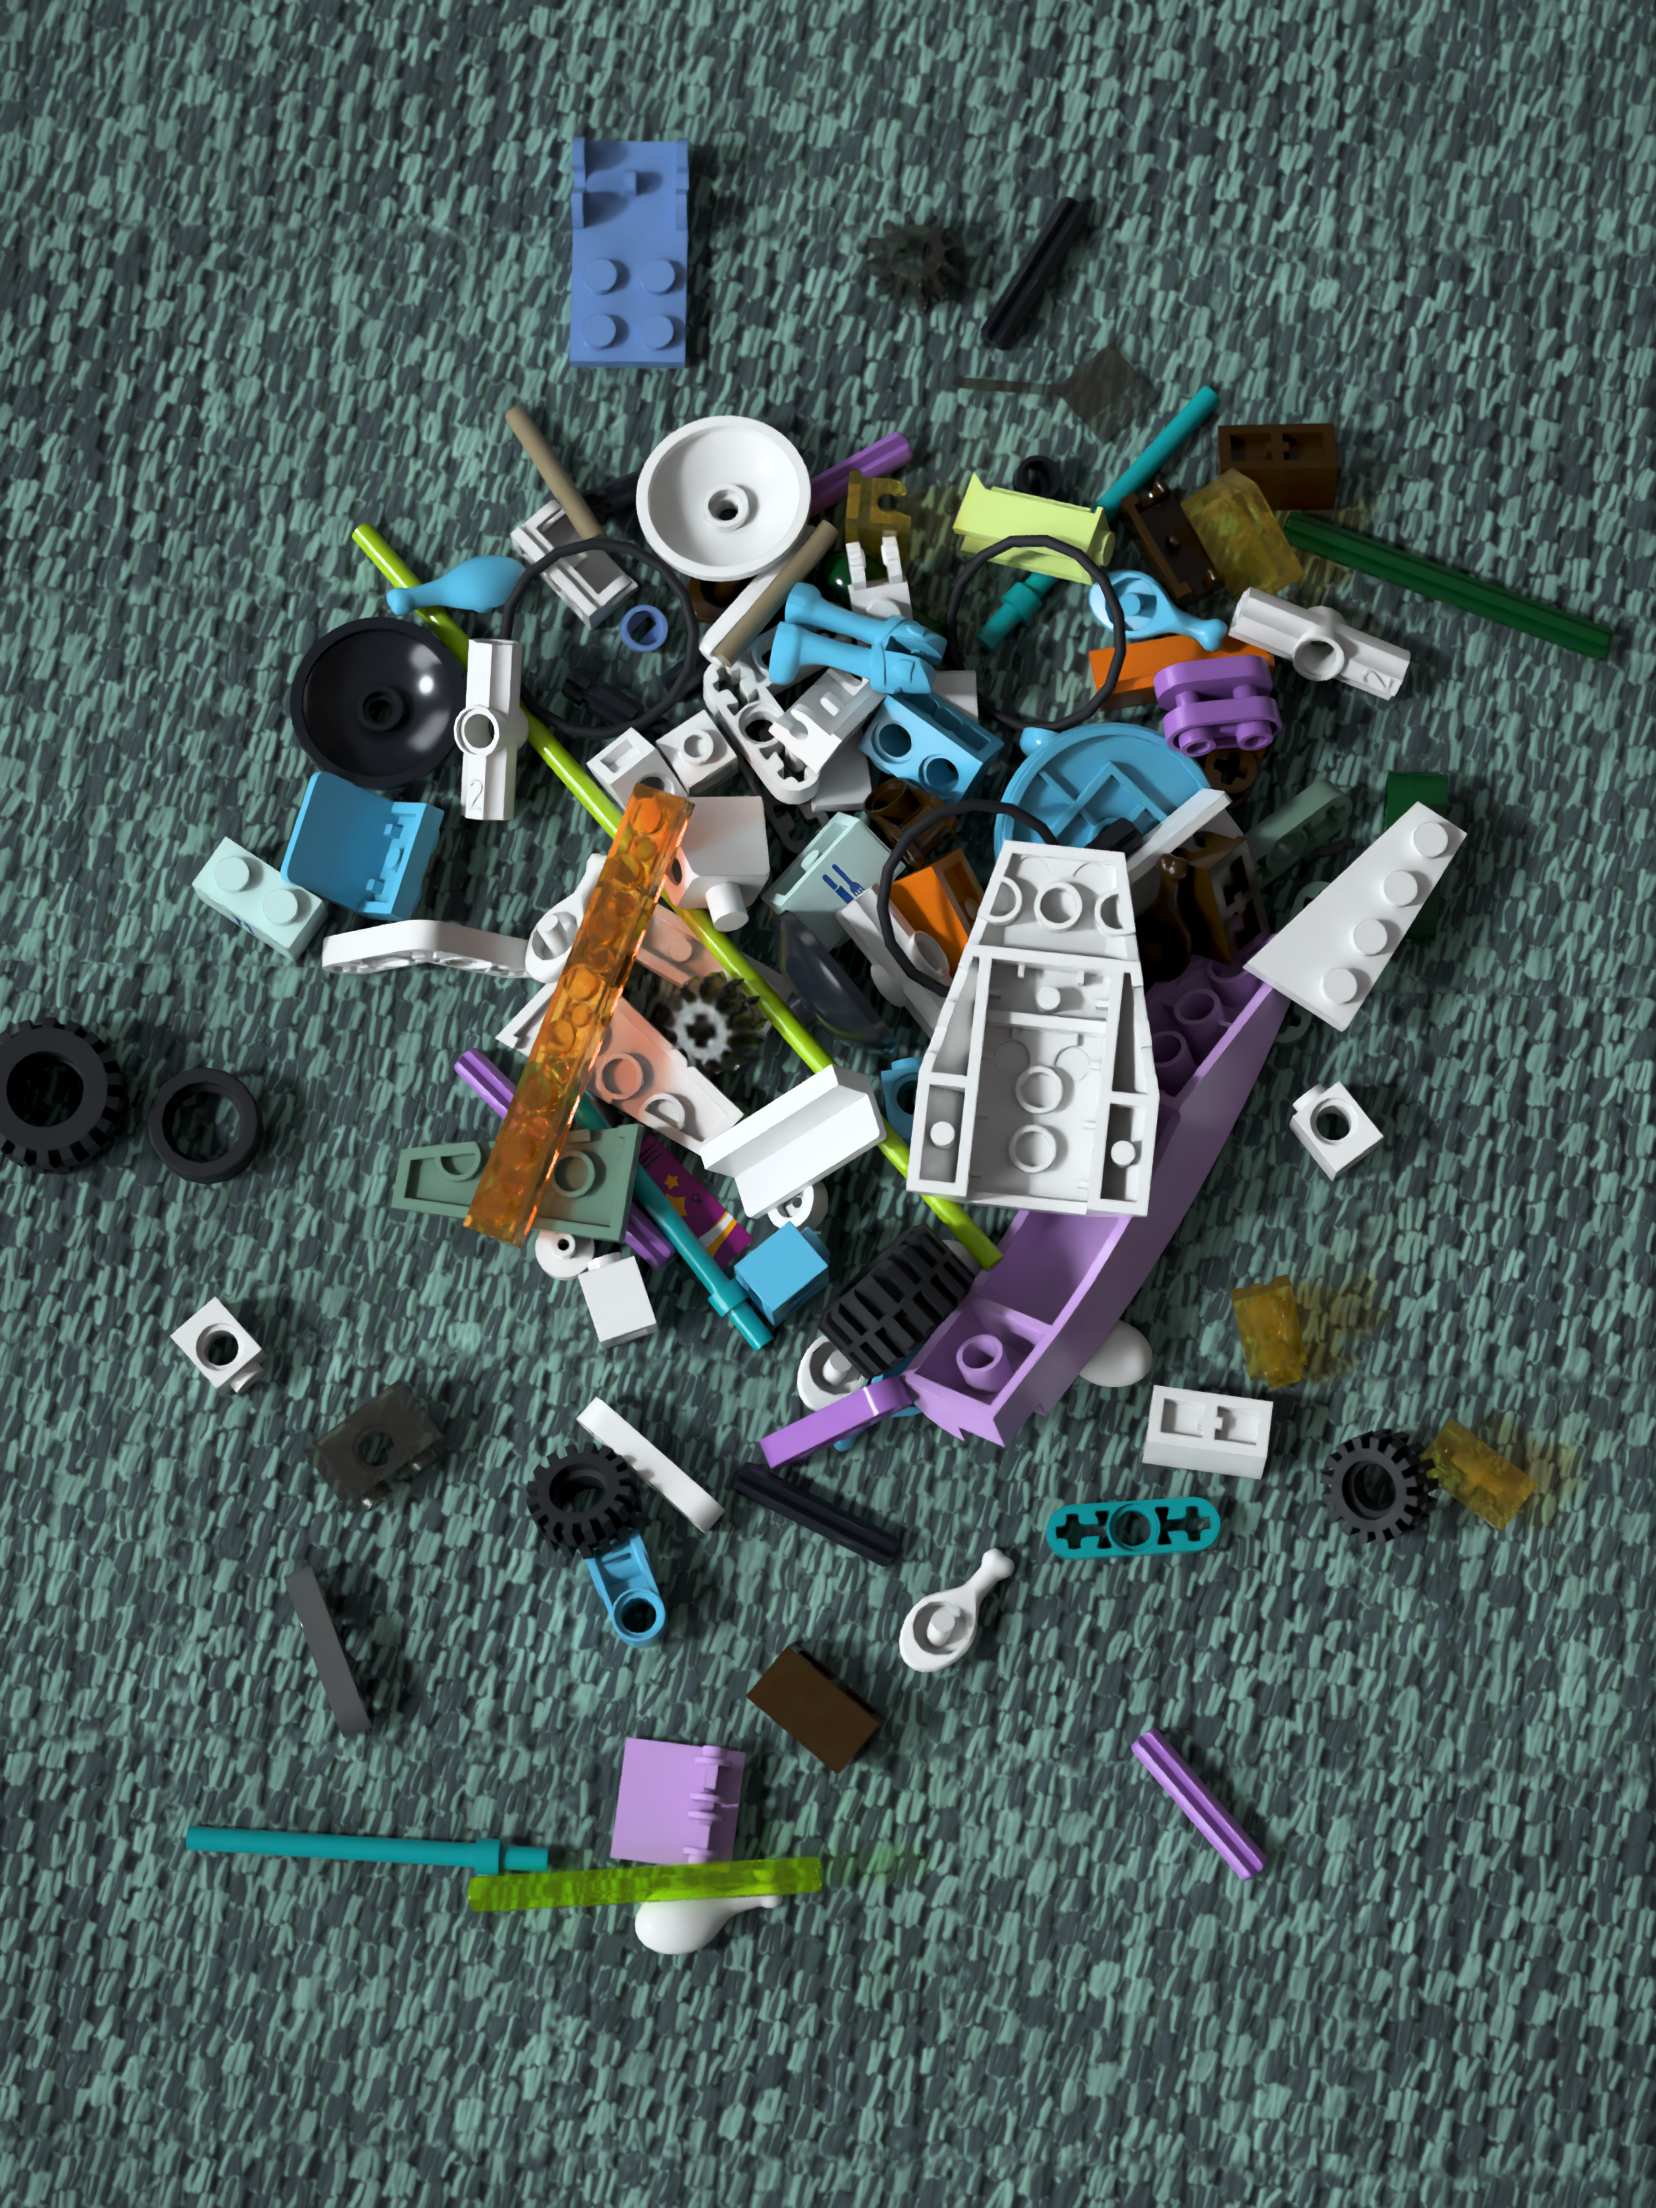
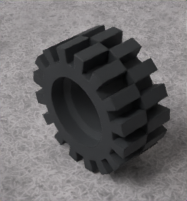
(575, 1474)
(1408, 1476)

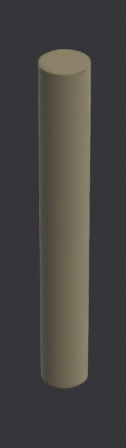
(554, 473)
(776, 593)

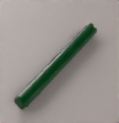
(1447, 586)

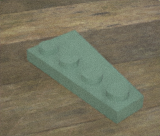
(584, 1197)

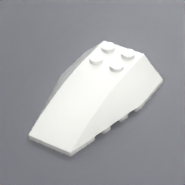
(1043, 1048)

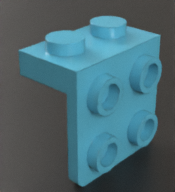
(361, 848)

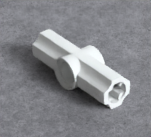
(1349, 657)
(490, 762)
(863, 926)

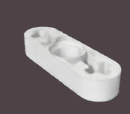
(651, 1465)

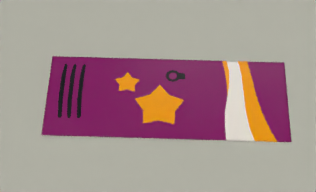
(699, 1209)

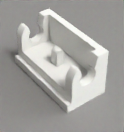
(585, 581)
(827, 717)
(1208, 1432)

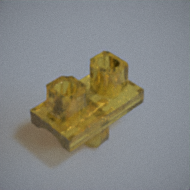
(1270, 1332)
(1478, 1475)

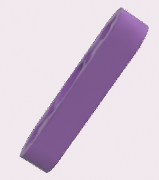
(836, 1422)

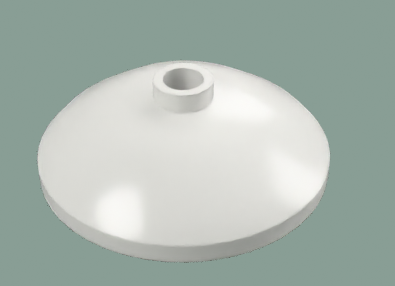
(721, 467)

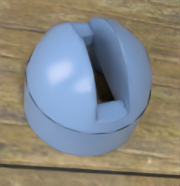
(652, 638)

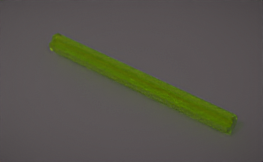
(646, 1884)

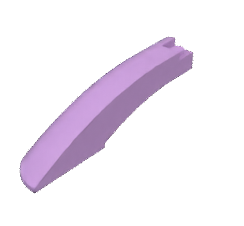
(1071, 1277)

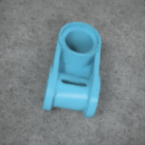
(626, 1580)

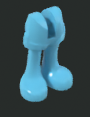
(894, 664)

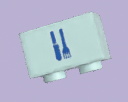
(829, 875)
(260, 899)

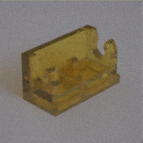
(868, 522)
(1242, 535)

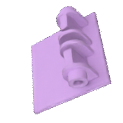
(677, 1803)

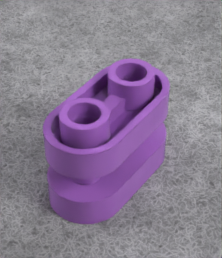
(1217, 704)

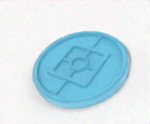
(1095, 777)

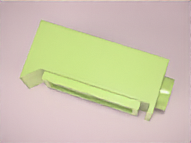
(1000, 513)

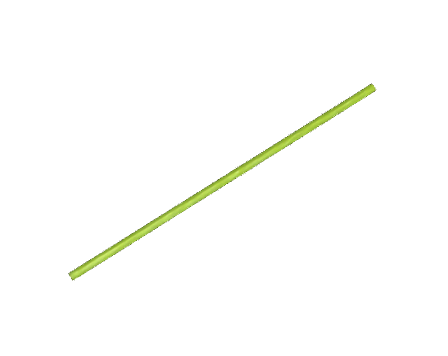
(696, 919)

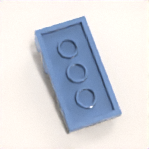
(629, 253)

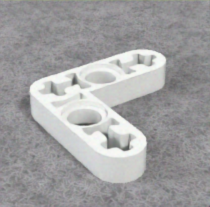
(757, 696)
(422, 942)

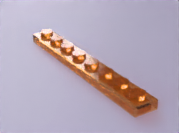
(579, 1015)

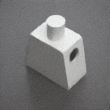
(721, 859)

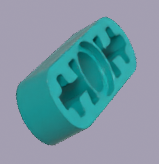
(1176, 1512)

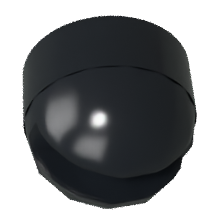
(1047, 476)

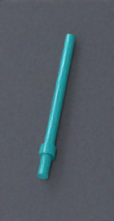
(1024, 599)
(726, 1294)
(485, 1856)

